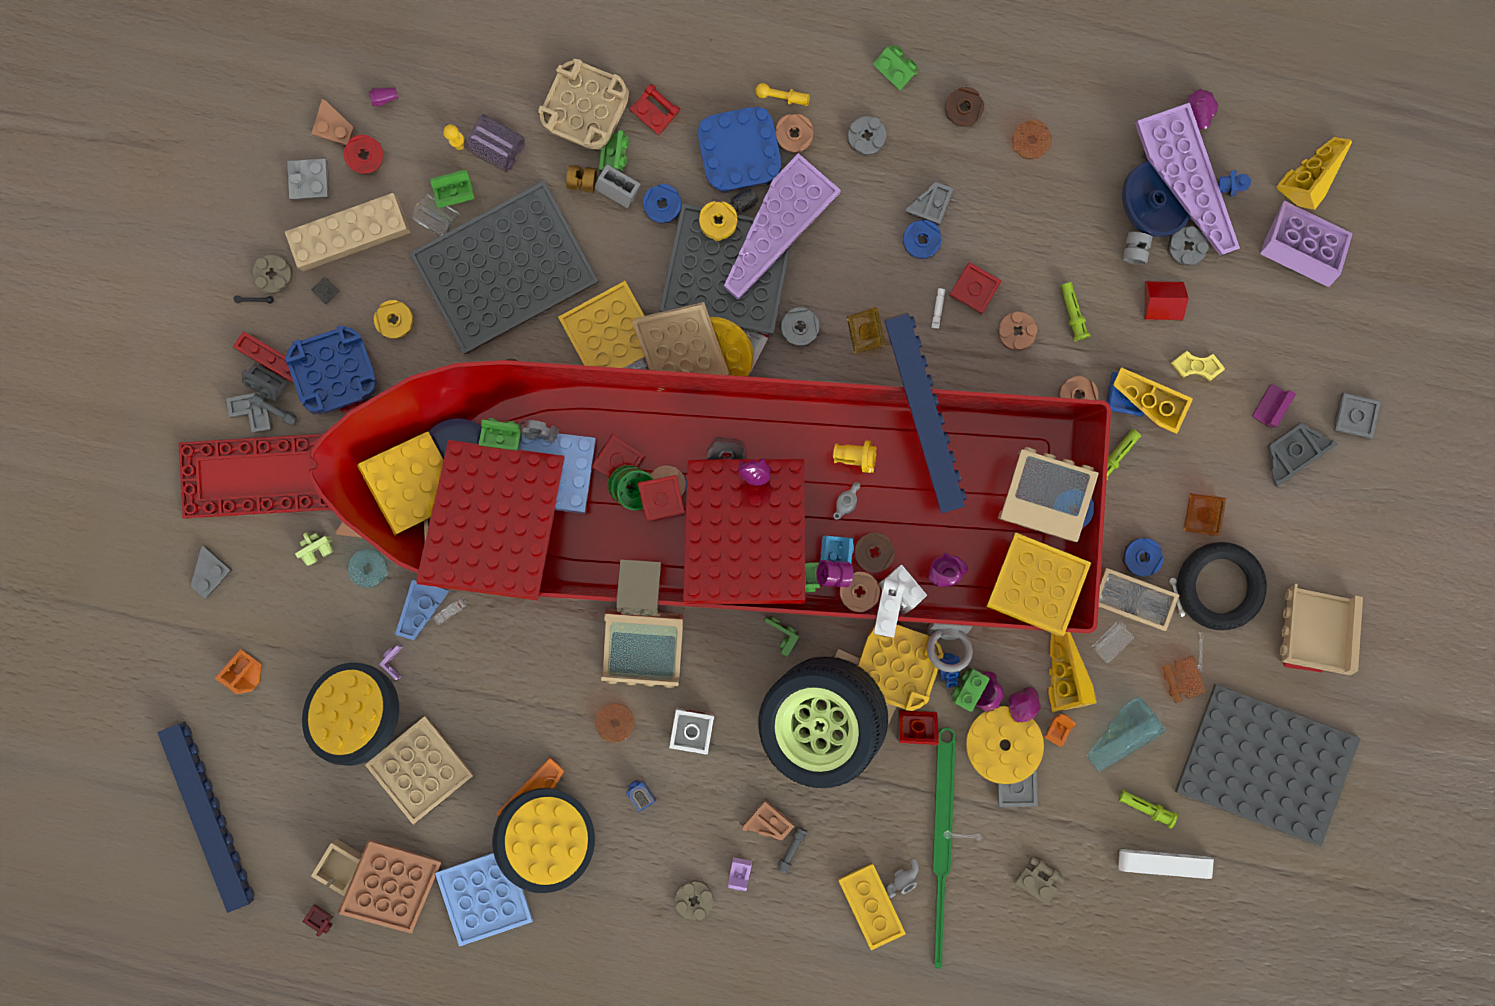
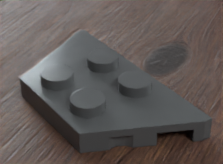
(1296, 451)

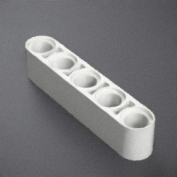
(1165, 863)

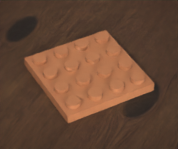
(389, 886)

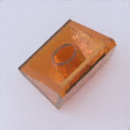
(1205, 514)

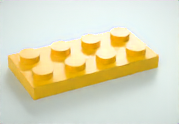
(871, 906)

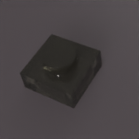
(325, 290)

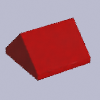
(1165, 300)
(918, 727)

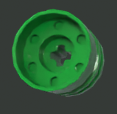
(624, 476)

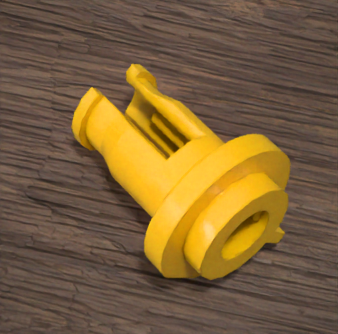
(856, 455)

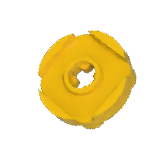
(718, 231)
(402, 326)

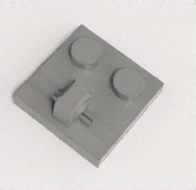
(308, 179)

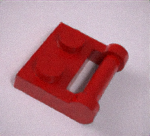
(652, 115)

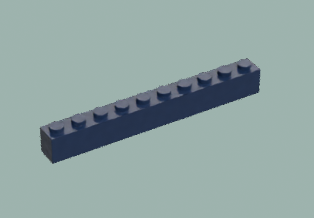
(924, 412)
(206, 816)

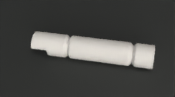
(938, 308)

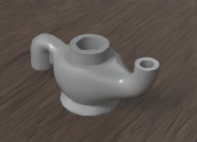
(846, 501)
(903, 880)

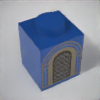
(640, 795)

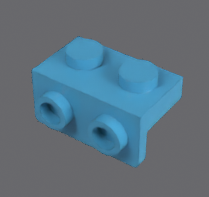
(837, 549)

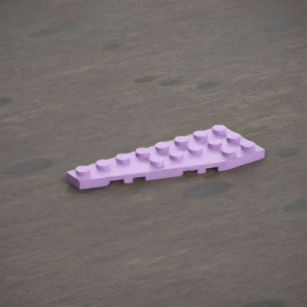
(1181, 160)
(786, 212)

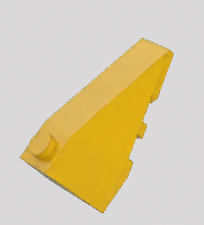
(1314, 177)
(1159, 403)
(1069, 678)

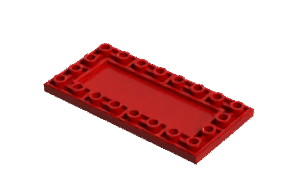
(248, 476)

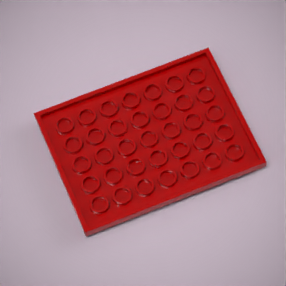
(491, 520)
(743, 537)

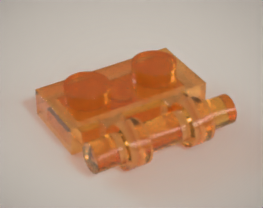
(1189, 676)

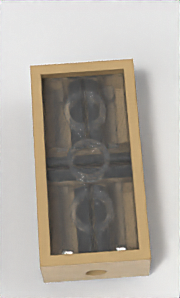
(1136, 599)

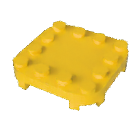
(901, 666)

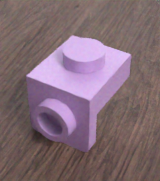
(739, 874)

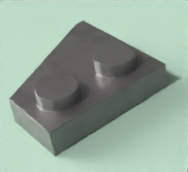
(932, 203)
(209, 573)

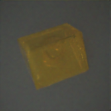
(866, 331)

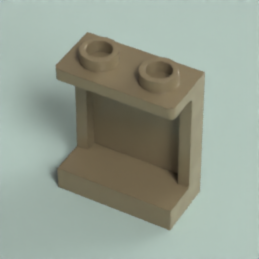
(638, 587)

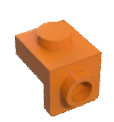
(1059, 729)

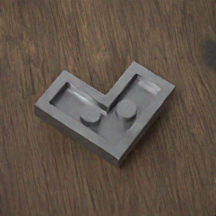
(258, 416)

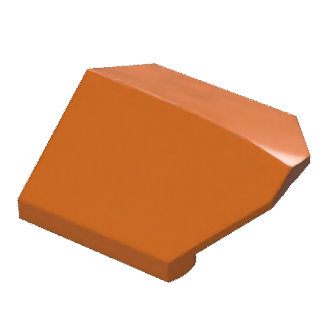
(241, 673)

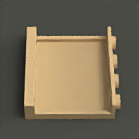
(1321, 631)

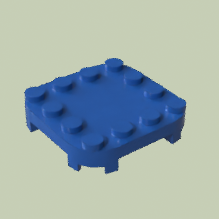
(739, 149)
(331, 370)

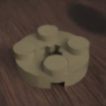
(266, 264)
(684, 905)

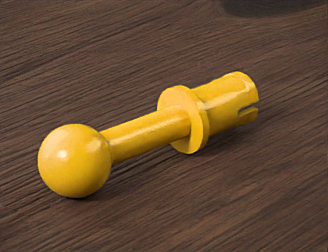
(763, 91)
(454, 136)

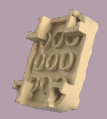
(584, 104)

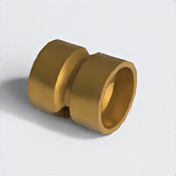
(581, 178)

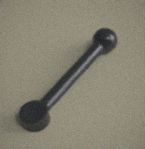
(238, 299)

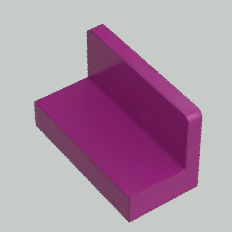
(1273, 406)

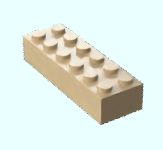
(347, 232)

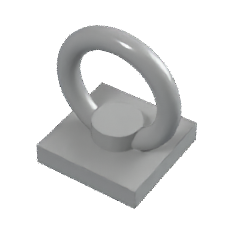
(949, 632)

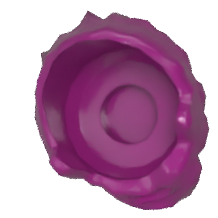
(1203, 107)
(754, 472)
(947, 570)
(992, 694)
(1024, 705)

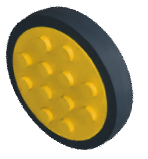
(350, 714)
(543, 840)

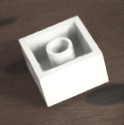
(691, 730)

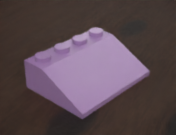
(1307, 244)

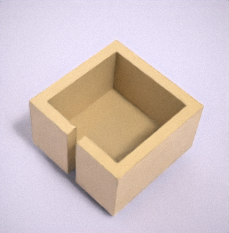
(337, 863)

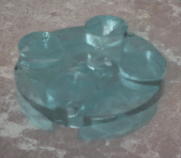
(376, 561)

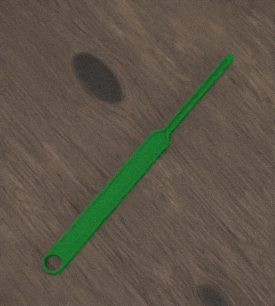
(942, 823)

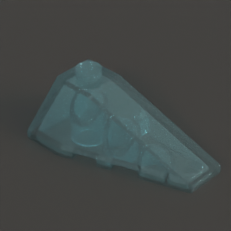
(1129, 732)

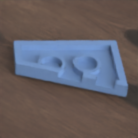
(418, 608)

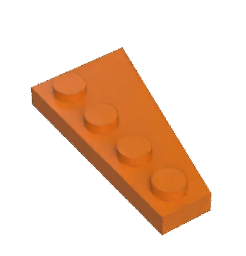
(545, 777)

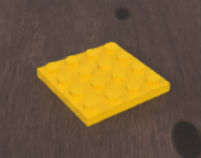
(604, 328)
(405, 481)
(1039, 584)

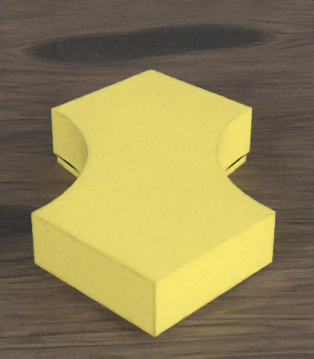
(1189, 364)

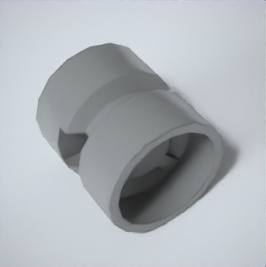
(1137, 248)

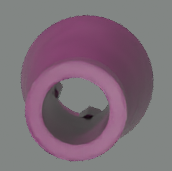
(381, 96)

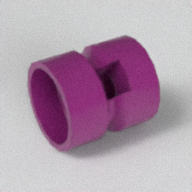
(834, 574)

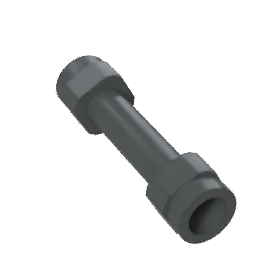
(288, 417)
(784, 864)

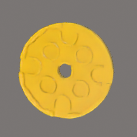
(734, 346)
(993, 762)

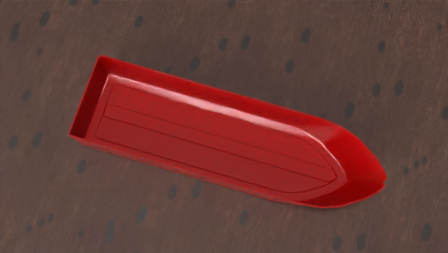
(773, 422)

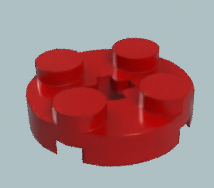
(354, 148)

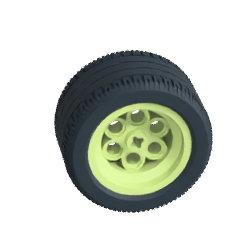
(801, 754)

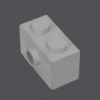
(617, 186)

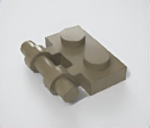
(1037, 886)

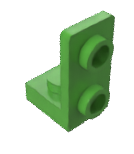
(787, 643)

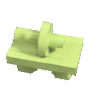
(307, 553)

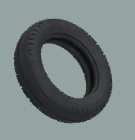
(1255, 586)

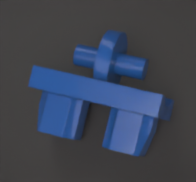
(1234, 183)
(950, 677)

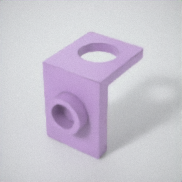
(388, 656)

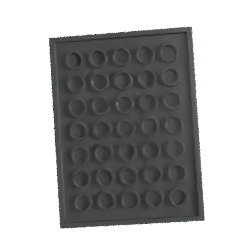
(504, 267)
(1267, 765)

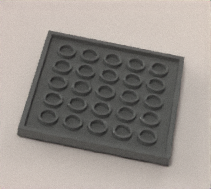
(702, 267)

